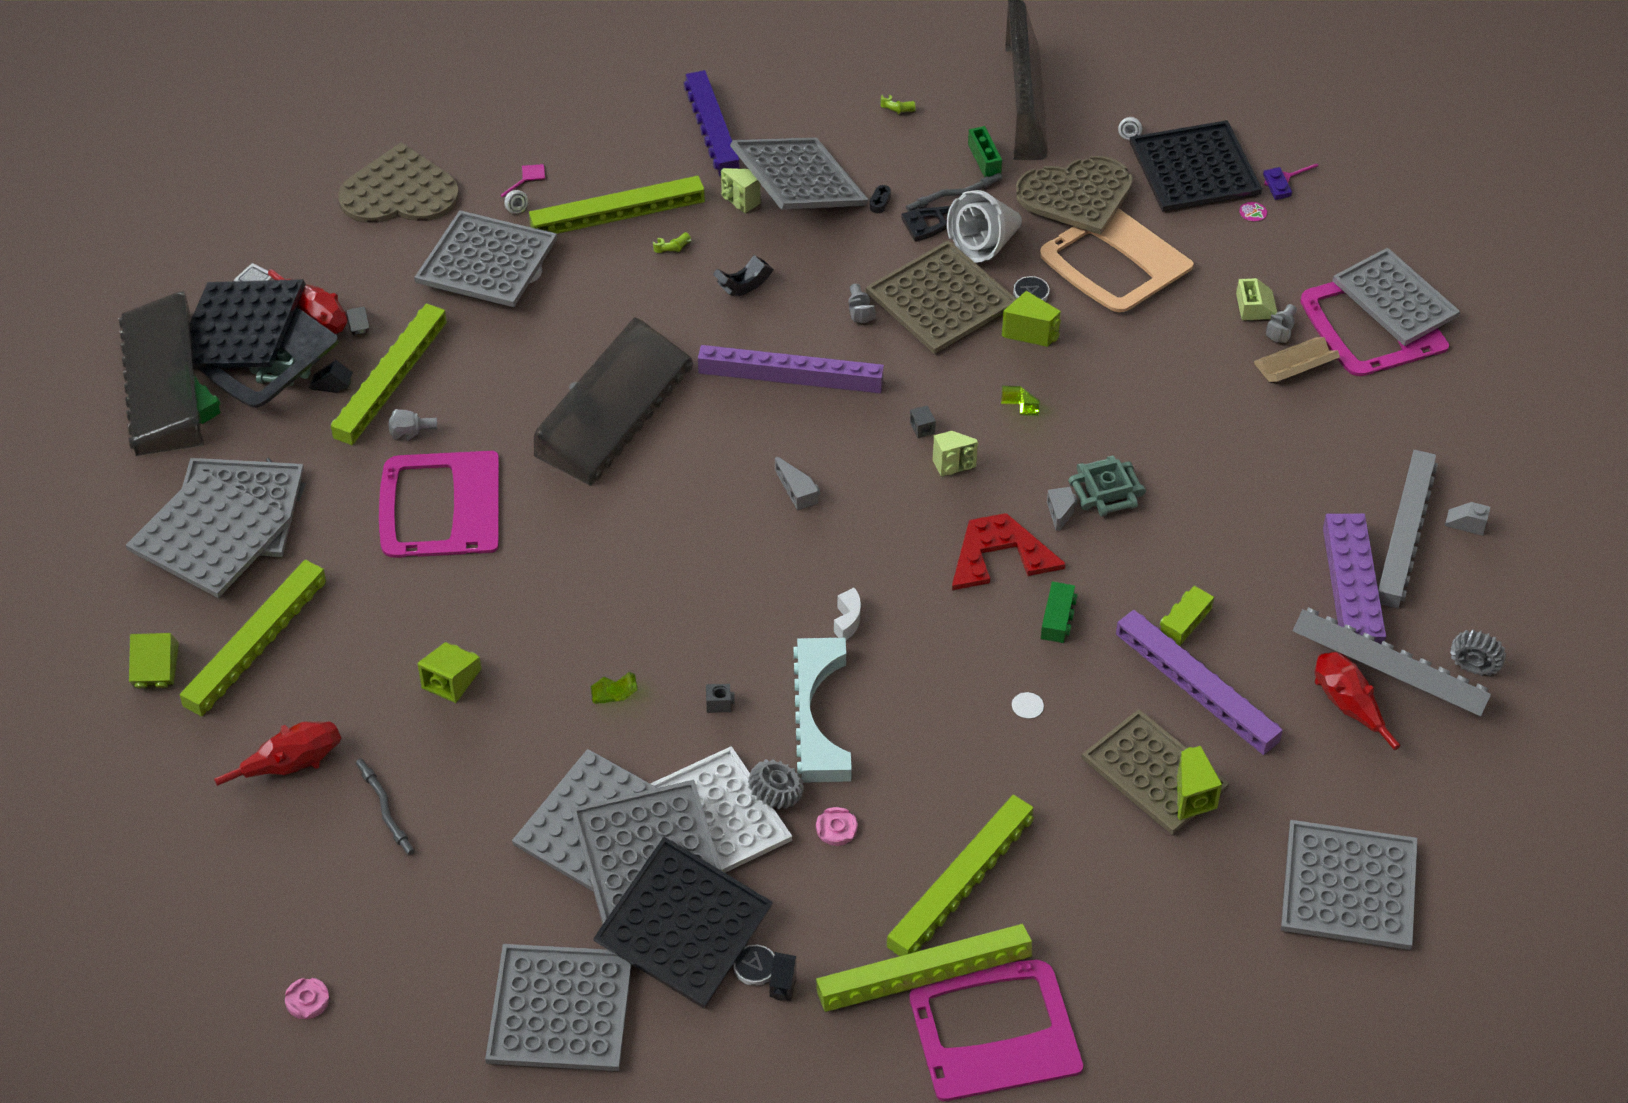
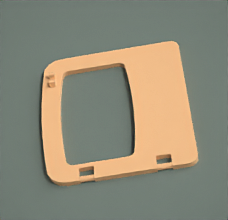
(1134, 241)

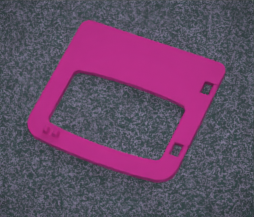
(1411, 352)
(474, 503)
(1004, 1063)

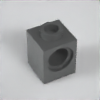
(922, 421)
(719, 698)

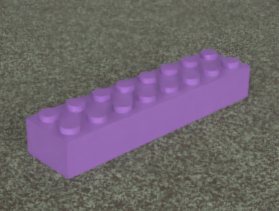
(1353, 574)

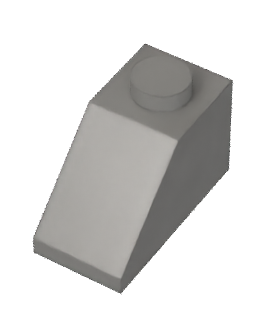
(357, 320)
(1061, 505)
(1468, 517)

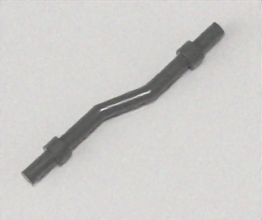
(923, 201)
(399, 835)

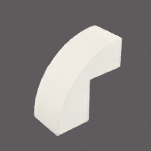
(849, 606)

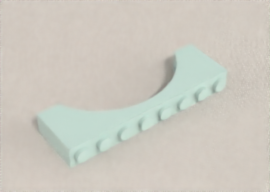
(819, 757)

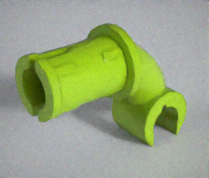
(898, 106)
(674, 245)

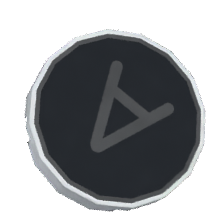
(1033, 285)
(754, 965)

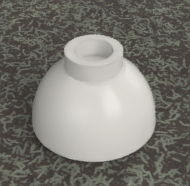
(1130, 127)
(516, 201)

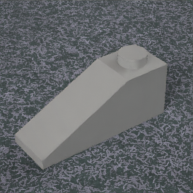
(797, 484)

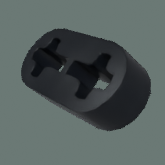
(877, 198)

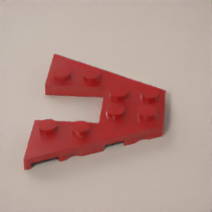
(996, 534)

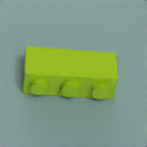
(1187, 614)

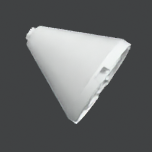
(981, 224)

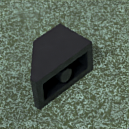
(331, 378)
(783, 976)

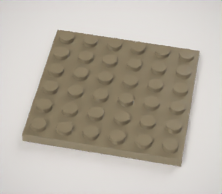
(941, 296)

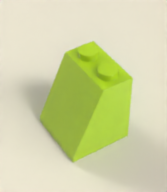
(1031, 321)
(152, 659)
(448, 671)
(1196, 784)

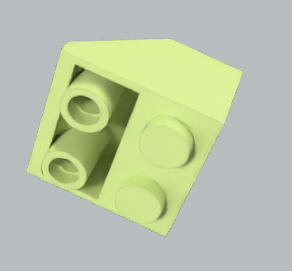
(740, 188)
(1255, 300)
(954, 452)

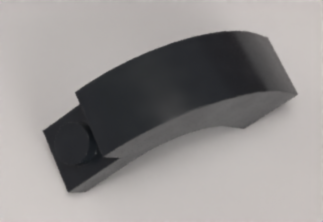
(746, 279)

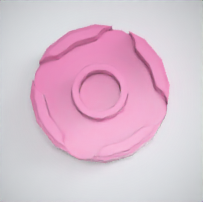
(836, 826)
(306, 998)

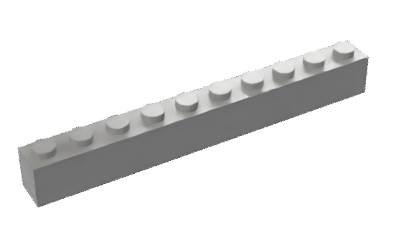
(1405, 529)
(1391, 662)

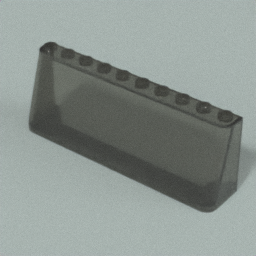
(1030, 119)
(160, 376)
(611, 402)

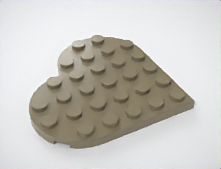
(399, 185)
(1079, 195)

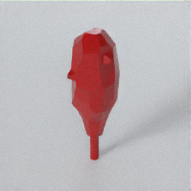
(320, 306)
(1351, 692)
(289, 751)

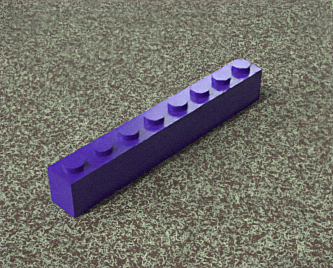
(711, 121)

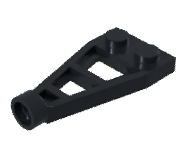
(917, 226)

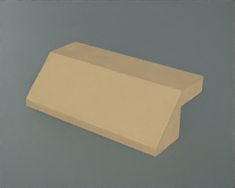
(1296, 359)

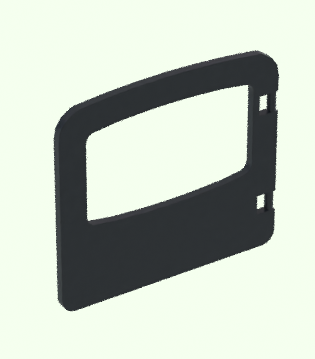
(304, 341)

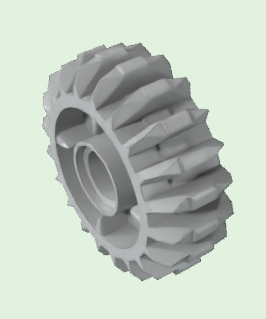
(1478, 652)
(775, 784)

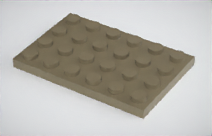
(1143, 766)

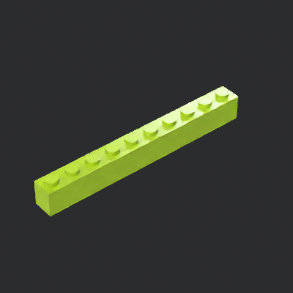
(618, 206)
(388, 374)
(252, 638)
(960, 877)
(923, 967)

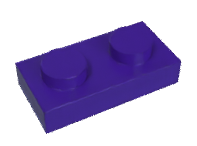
(1277, 183)

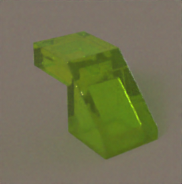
(1017, 395)
(607, 690)

